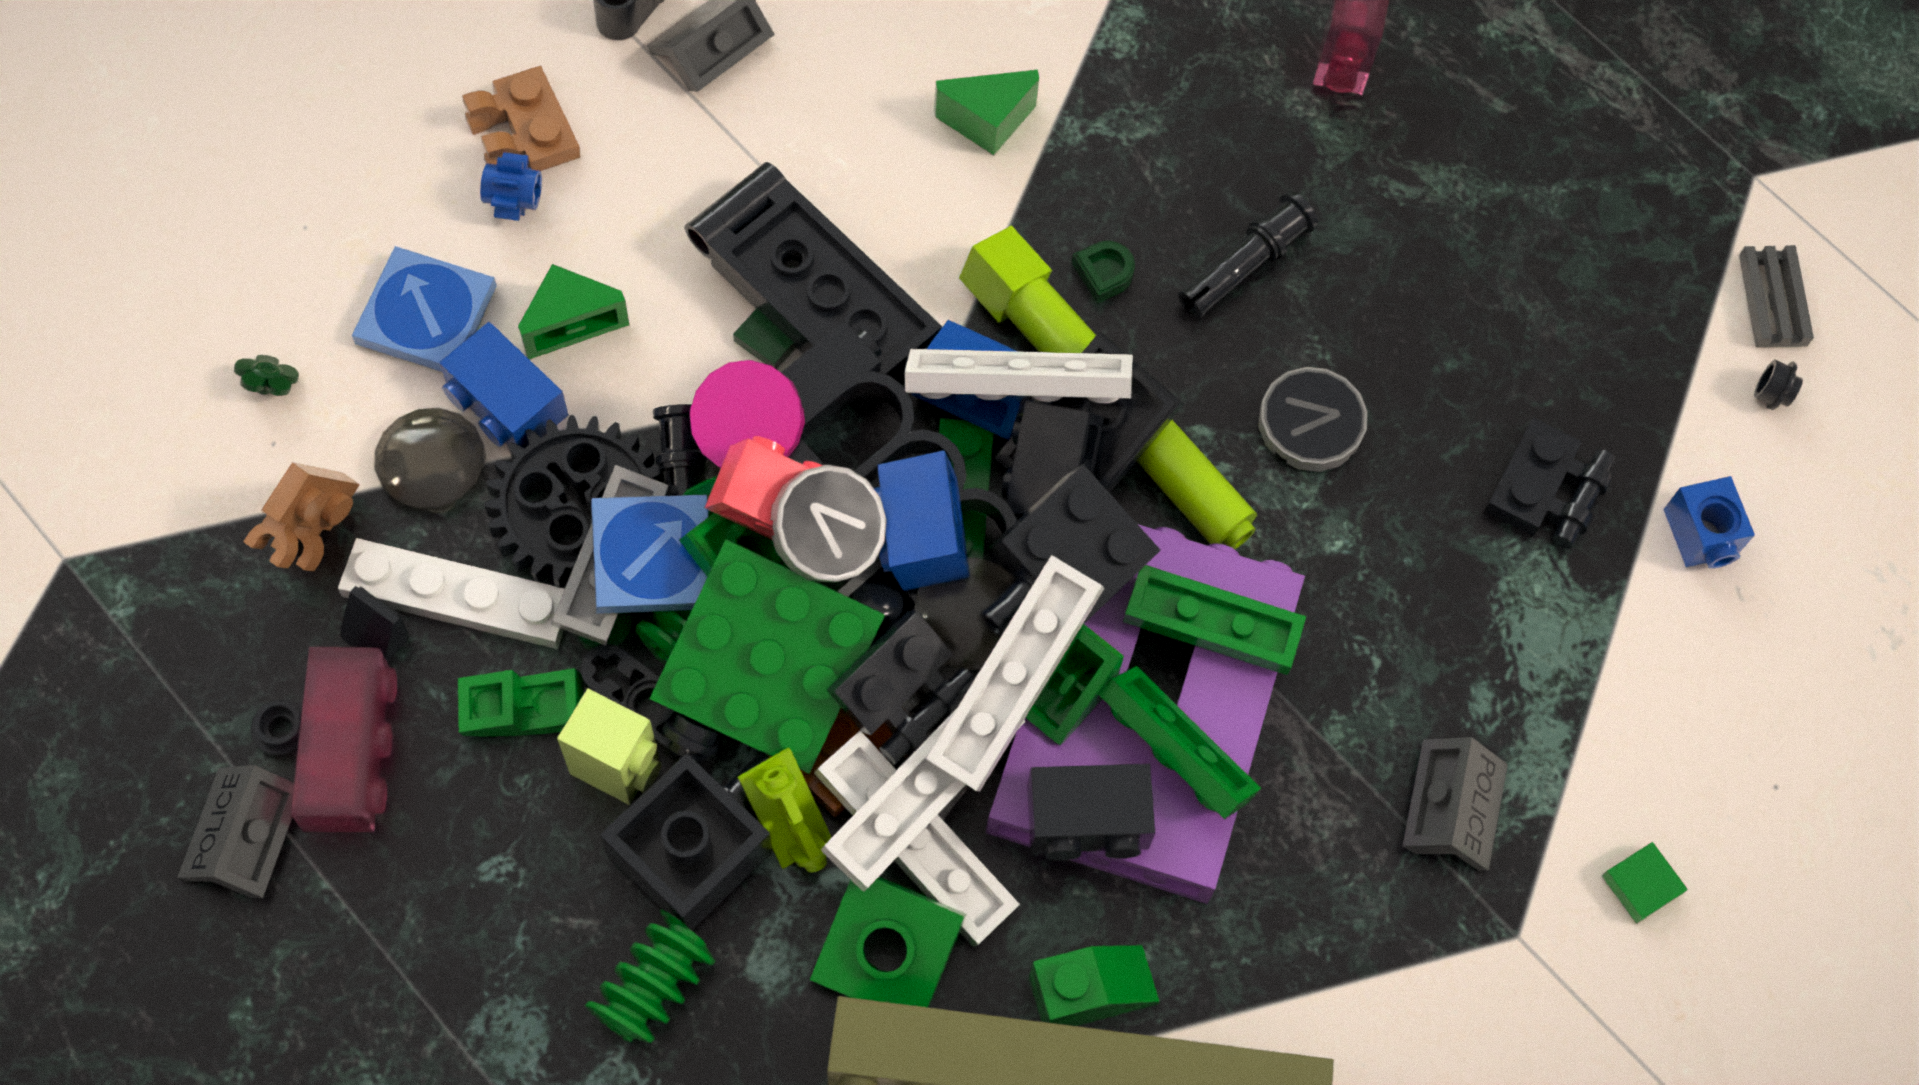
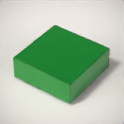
(1644, 882)

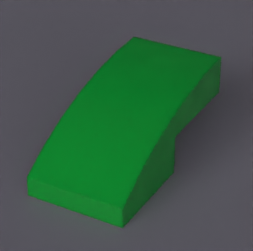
(517, 705)

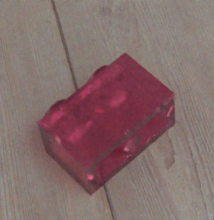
(1350, 44)

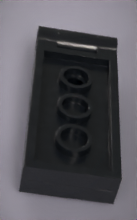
(769, 226)

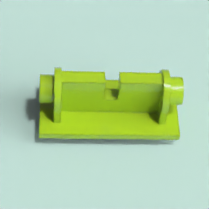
(787, 811)

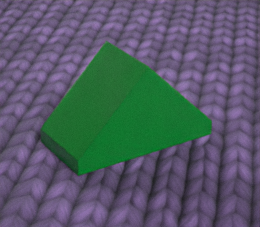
(987, 106)
(569, 311)
(1075, 685)

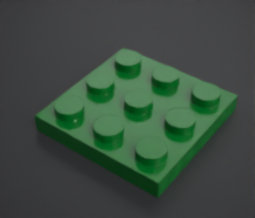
(765, 654)

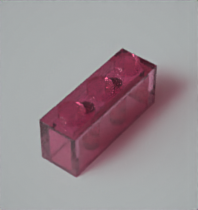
(343, 740)

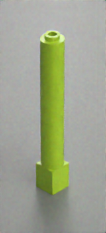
(1014, 285)

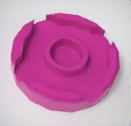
(743, 403)

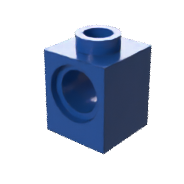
(1711, 502)

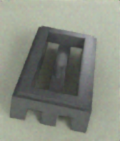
(1795, 294)

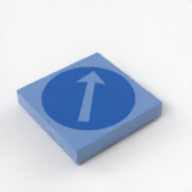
(423, 308)
(640, 553)

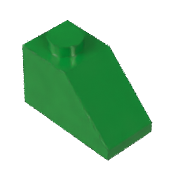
(1092, 984)

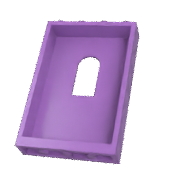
(1218, 695)

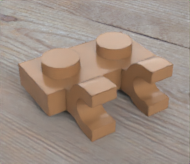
(532, 115)
(299, 509)

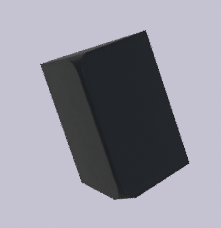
(372, 624)

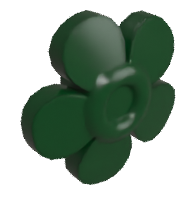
(266, 375)

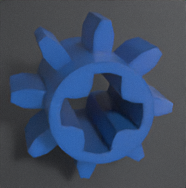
(511, 186)

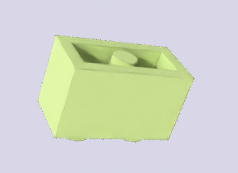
(610, 747)

